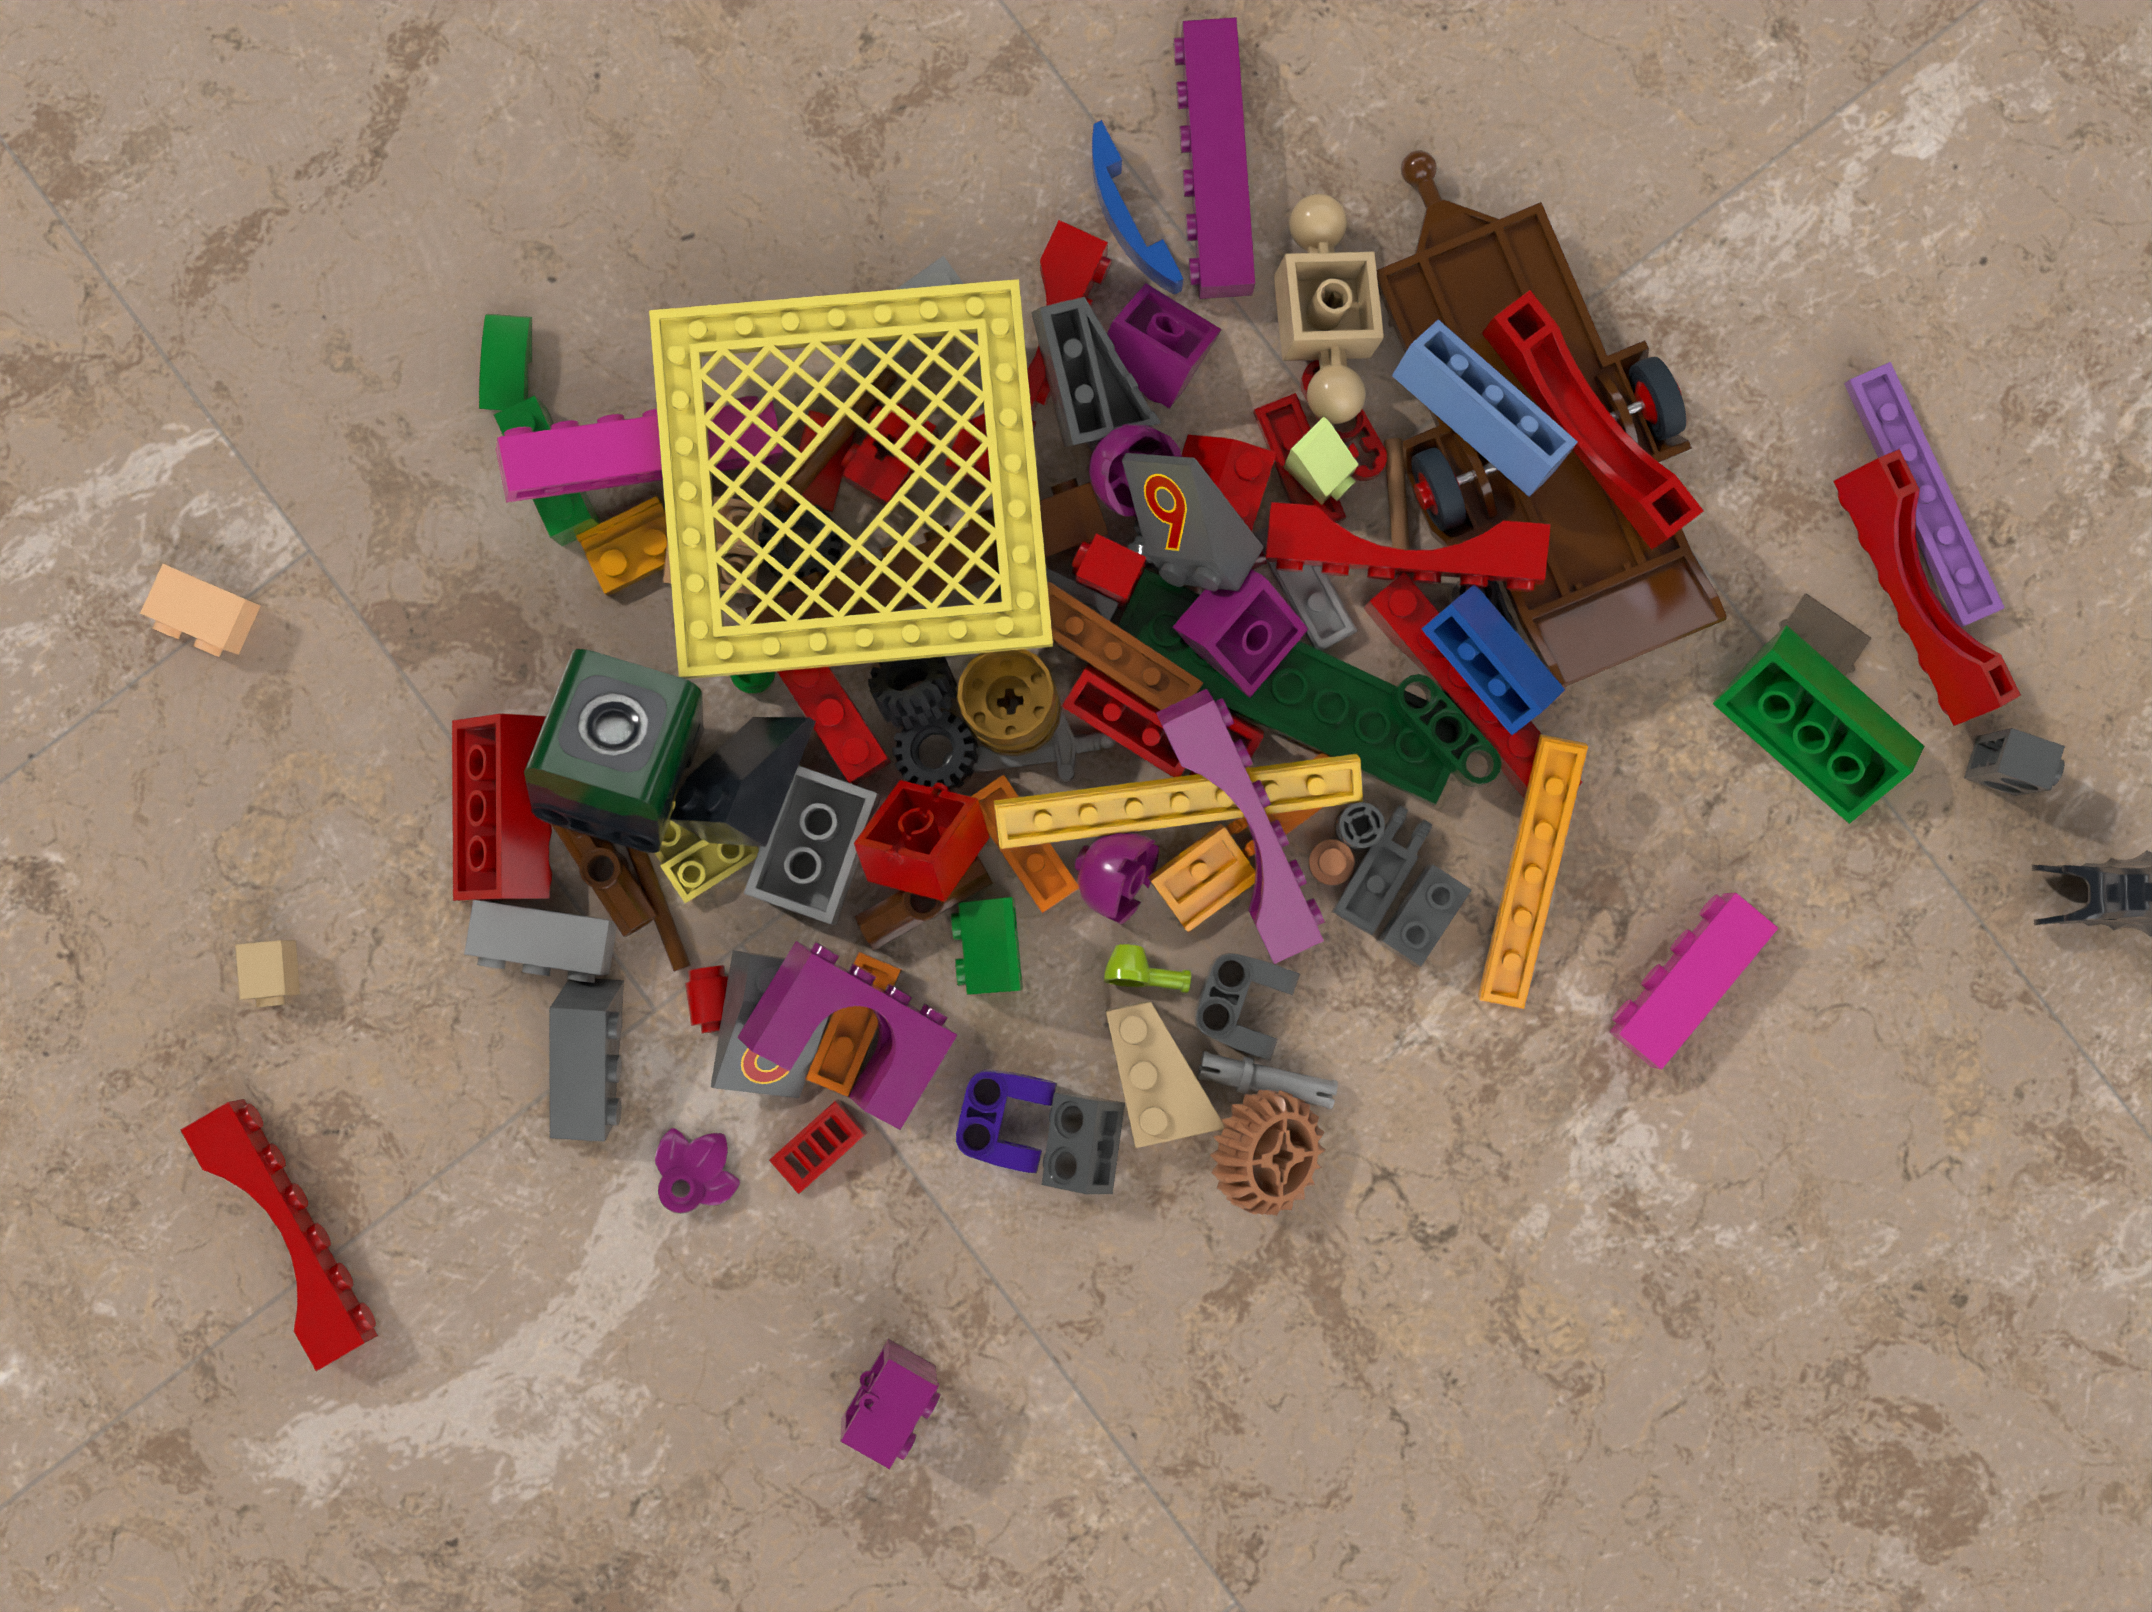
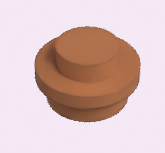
(1331, 862)

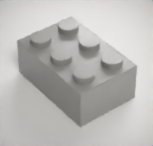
(813, 847)

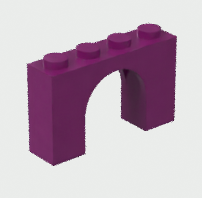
(812, 988)

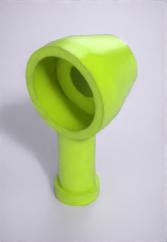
(1130, 968)

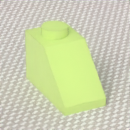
(1322, 463)

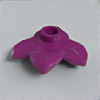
(699, 1166)

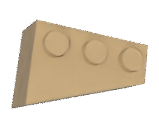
(1156, 1080)

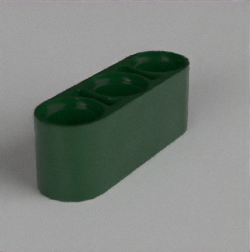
(1468, 737)

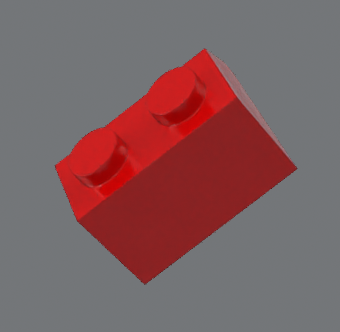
(1235, 468)

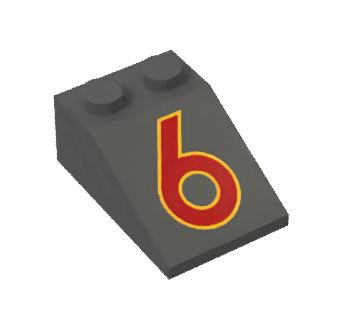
(1189, 523)
(735, 1064)

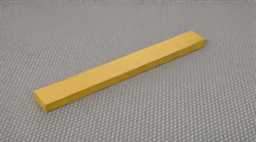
(1171, 802)

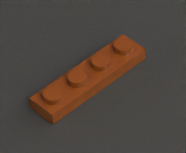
(1117, 653)

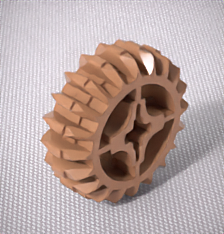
(1267, 1152)

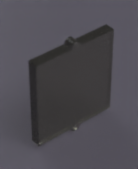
(1827, 633)

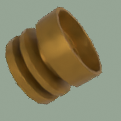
(986, 693)

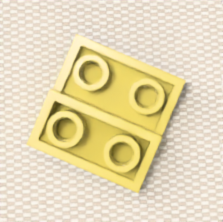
(697, 864)

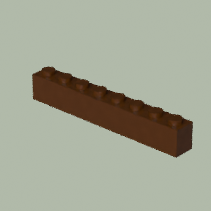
(1066, 520)

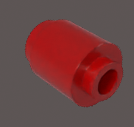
(706, 997)

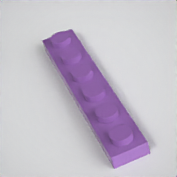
(1939, 523)

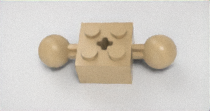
(1328, 307)

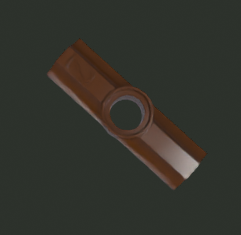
(621, 892)
(898, 916)

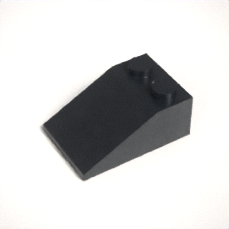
(744, 782)

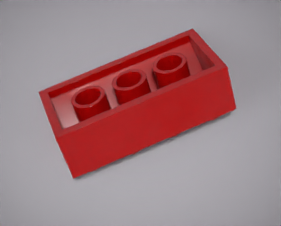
(496, 837)

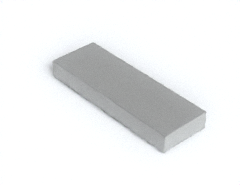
(1313, 601)

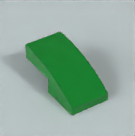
(504, 361)

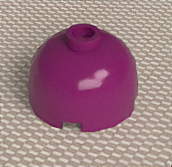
(1107, 467)
(1114, 872)

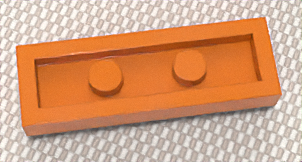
(1035, 865)
(850, 1034)

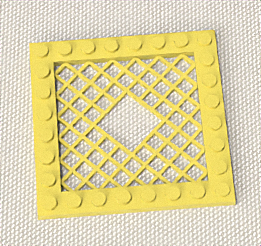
(689, 333)

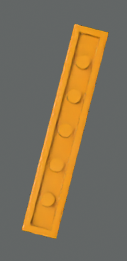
(1532, 871)

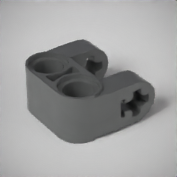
(1234, 997)

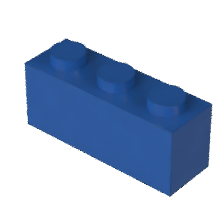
(1493, 659)

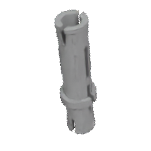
(1251, 1076)

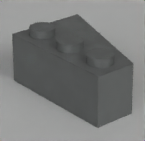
(1086, 375)
(585, 1059)

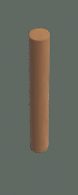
(1397, 494)

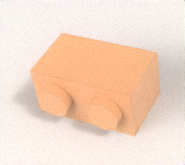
(199, 609)

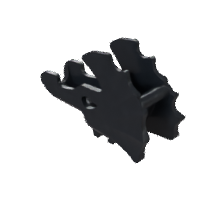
(2116, 893)

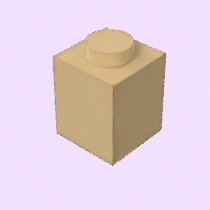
(267, 971)

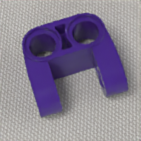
(973, 1111)

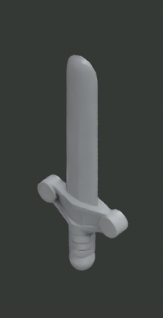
(1060, 748)

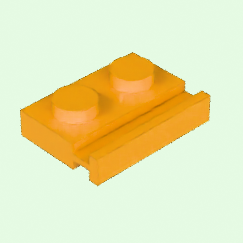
(627, 546)
(1204, 877)

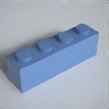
(1483, 408)

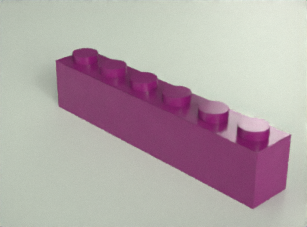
(1216, 158)

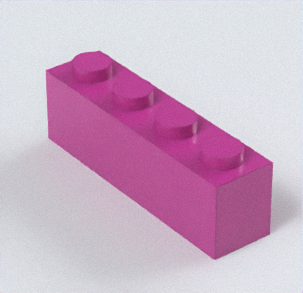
(1692, 979)

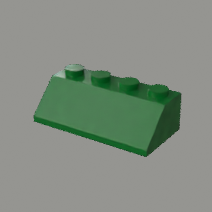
(1819, 725)

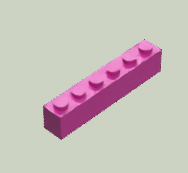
(611, 452)

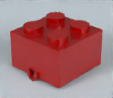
(922, 840)

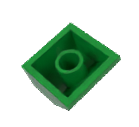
(988, 945)

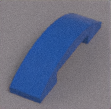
(1153, 260)

